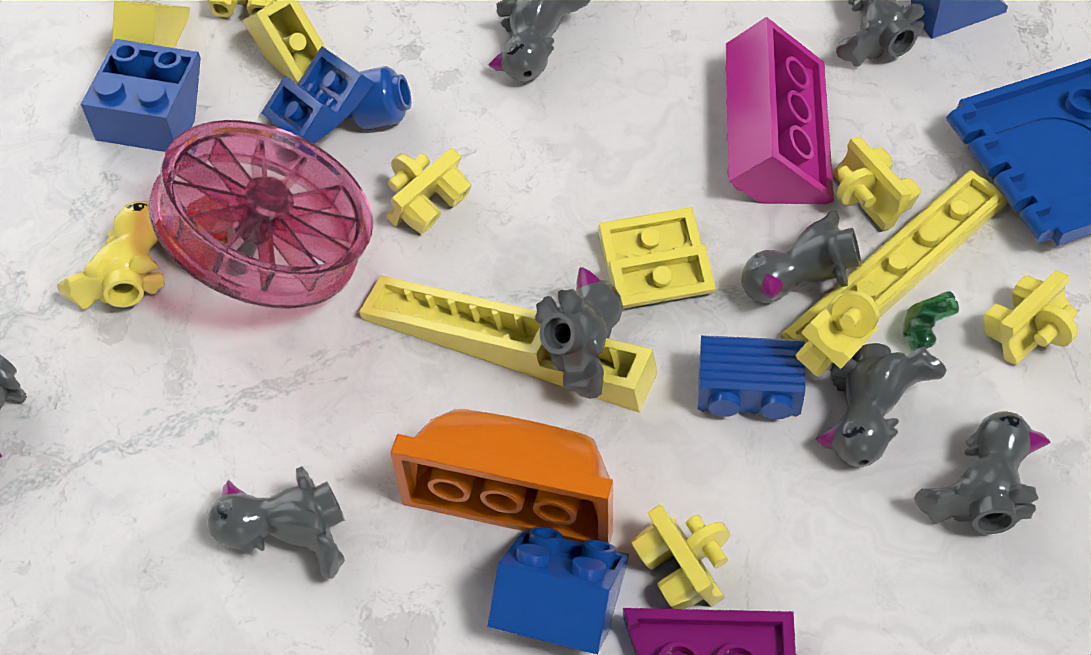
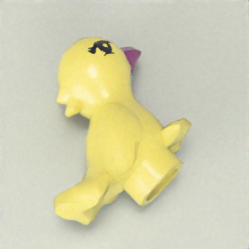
(121, 267)

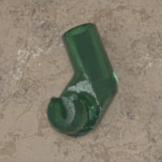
(922, 318)

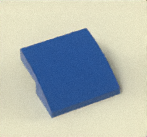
(320, 99)

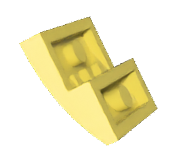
(656, 257)

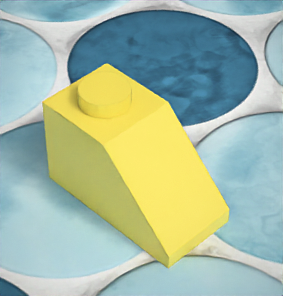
(149, 22)
(285, 37)

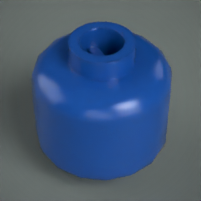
(385, 101)

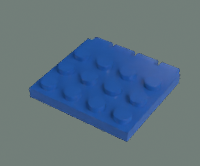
(1037, 147)

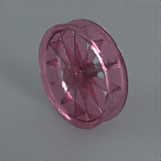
(261, 213)

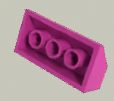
(777, 118)

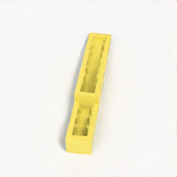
(501, 336)

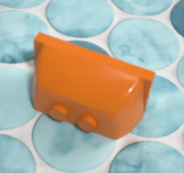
(506, 474)

